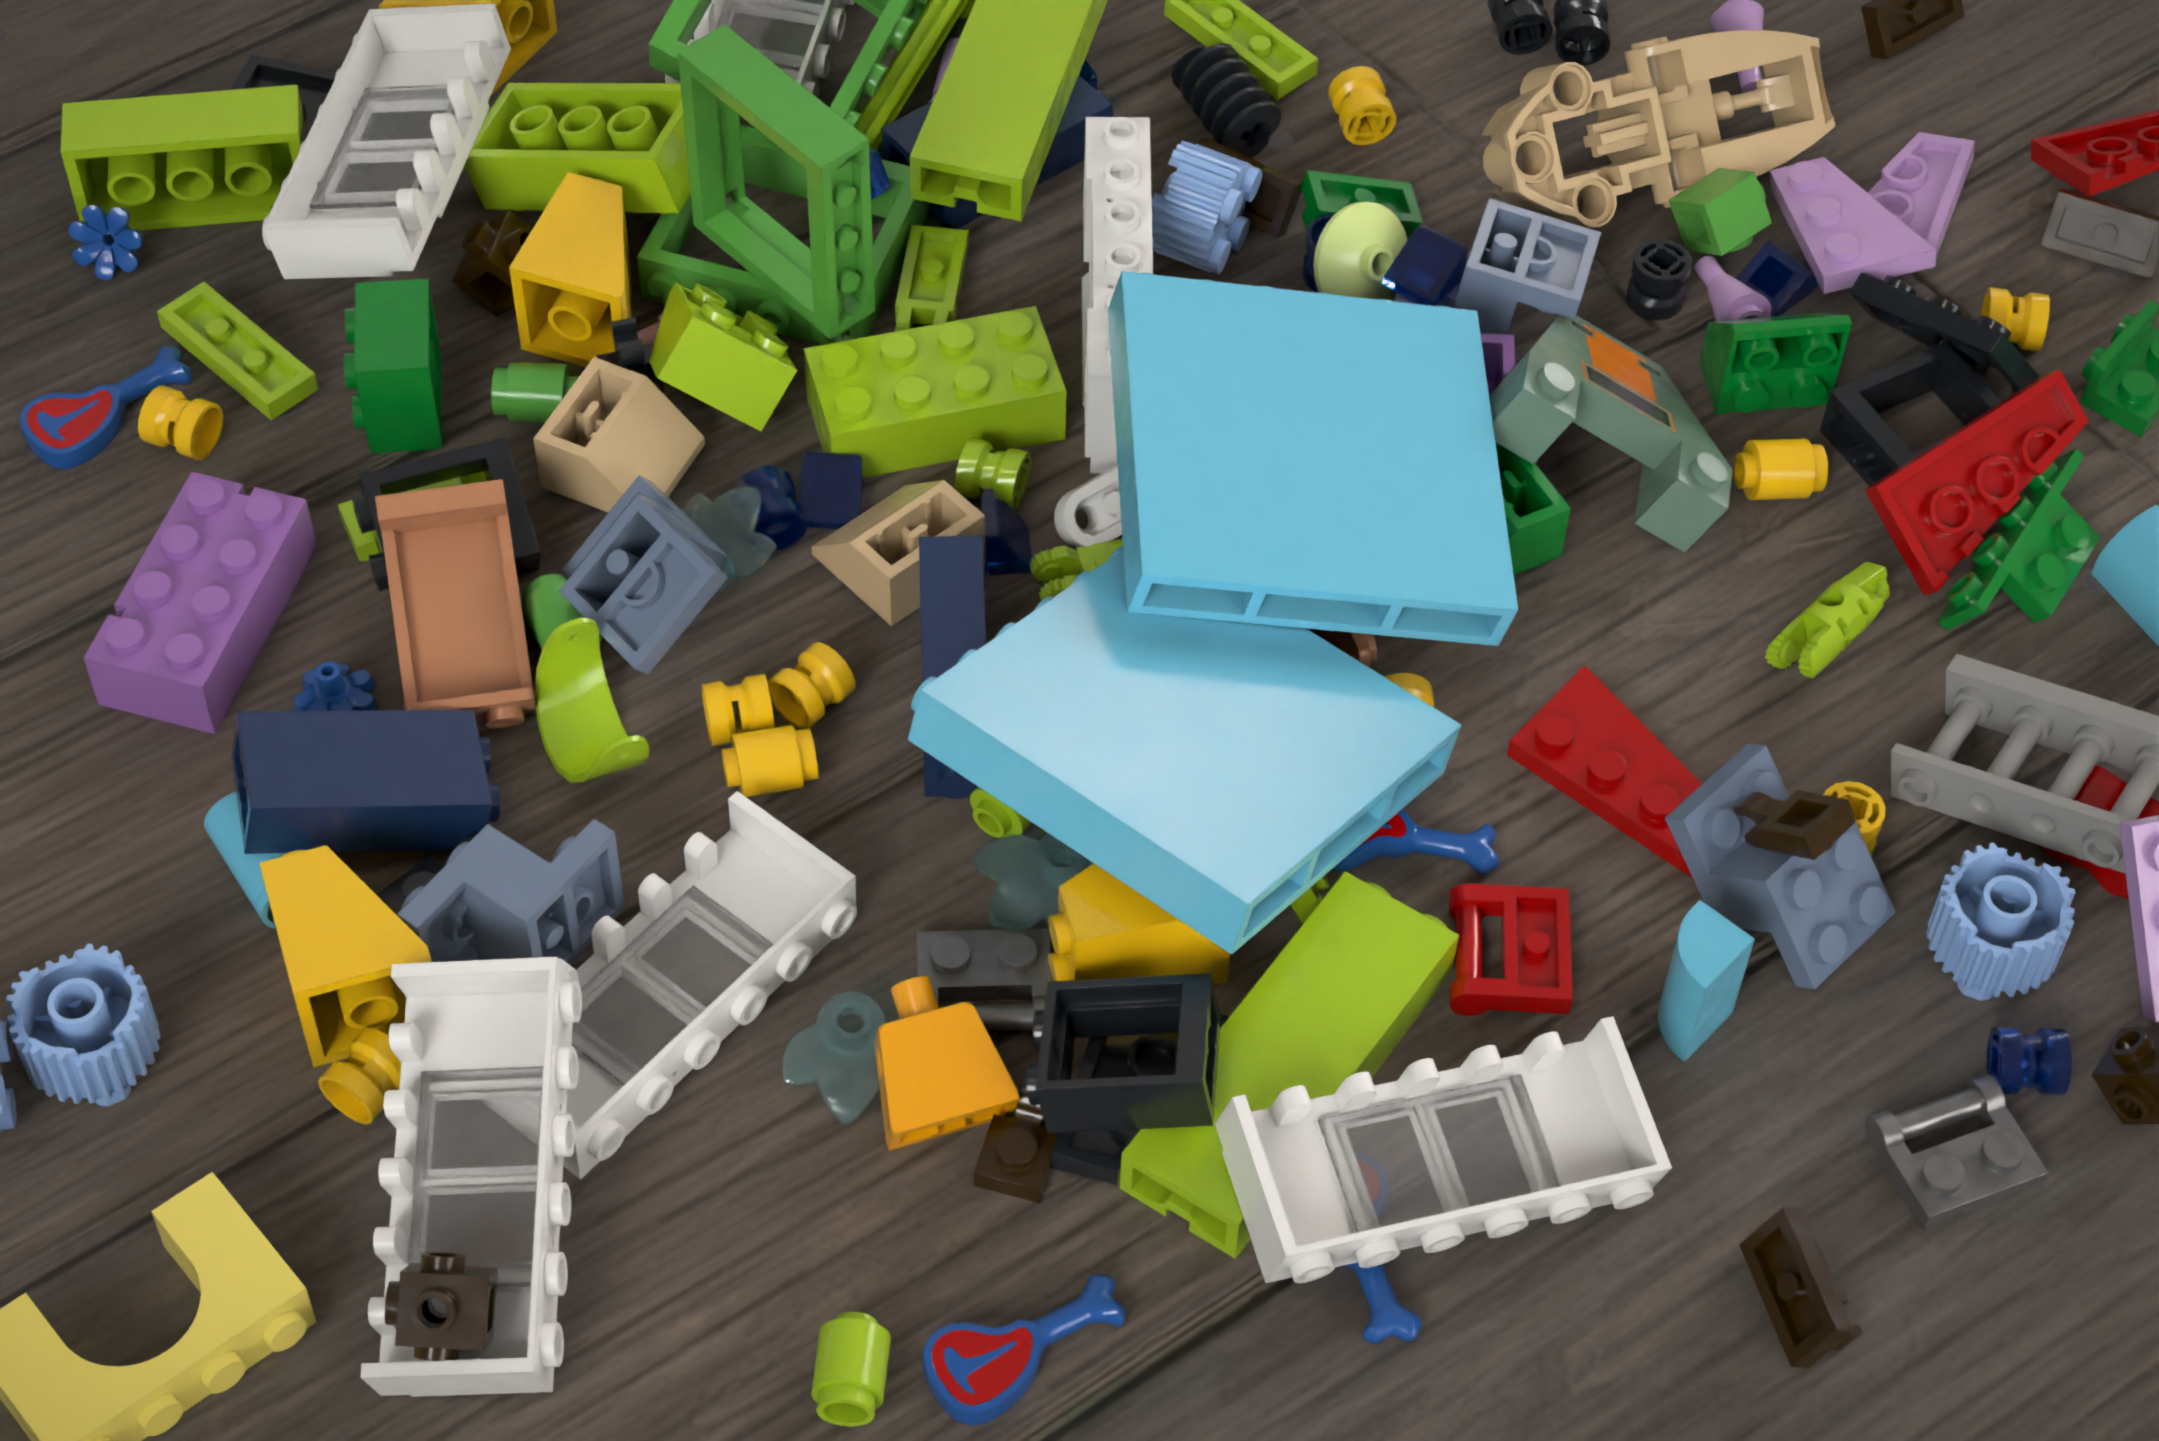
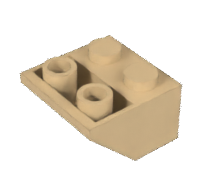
(609, 434)
(880, 547)

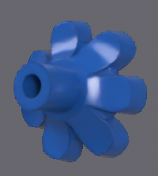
(106, 240)
(336, 689)

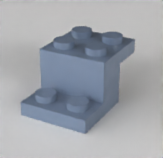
(1523, 261)
(644, 574)
(514, 904)
(1810, 906)

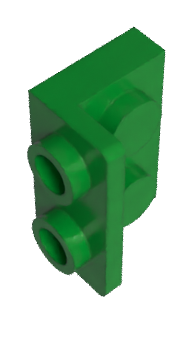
(2126, 374)

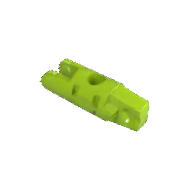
(1831, 621)

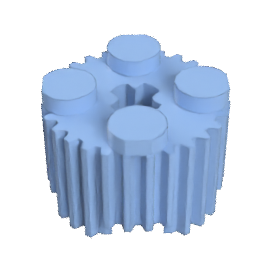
(1203, 207)
(2000, 922)
(84, 1026)

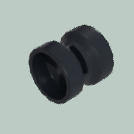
(1520, 24)
(1581, 30)
(1658, 279)

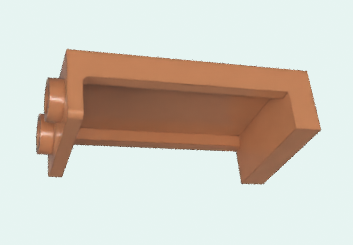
(457, 602)

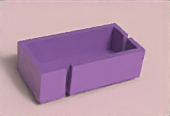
(201, 603)

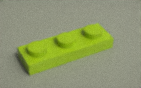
(1268, 52)
(237, 350)

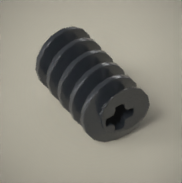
(1227, 98)

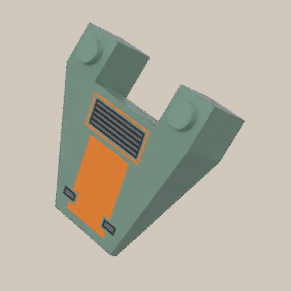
(1628, 402)

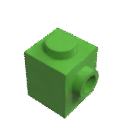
(1721, 212)

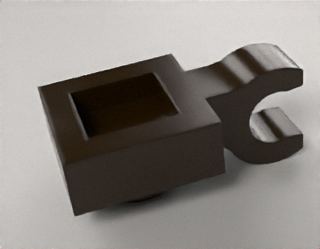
(1799, 826)
(1017, 1153)

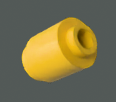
(1780, 469)
(770, 760)

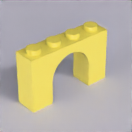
(244, 1313)

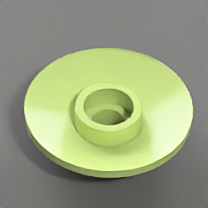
(1358, 251)

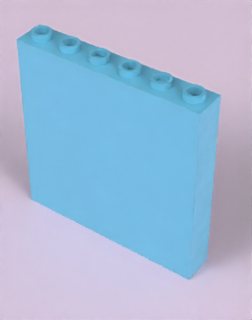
(1307, 461)
(1184, 750)

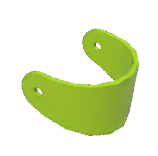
(577, 708)

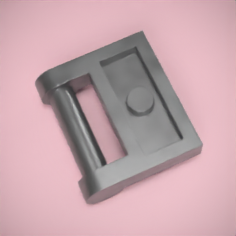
(989, 967)
(1962, 1172)

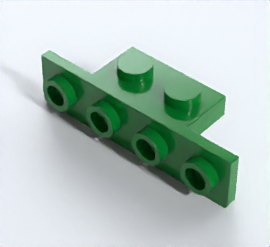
(2030, 553)

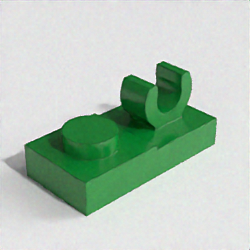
(1330, 192)

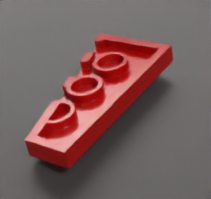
(2102, 153)
(1962, 484)
(1606, 762)

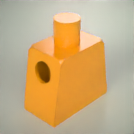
(937, 1068)

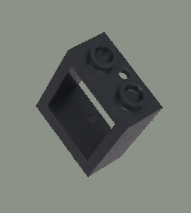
(1867, 440)
(490, 457)
(1121, 1008)

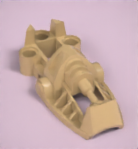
(1656, 121)

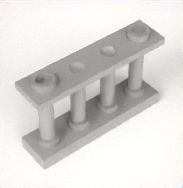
(2042, 715)

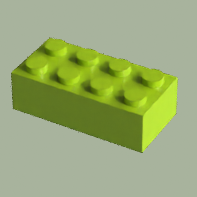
(590, 129)
(183, 154)
(930, 388)

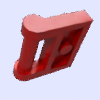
(1533, 949)

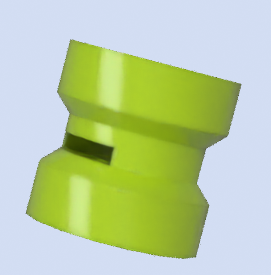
(984, 469)

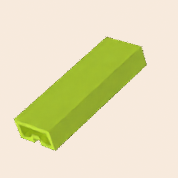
(1002, 103)
(1314, 1018)

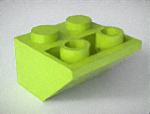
(721, 356)

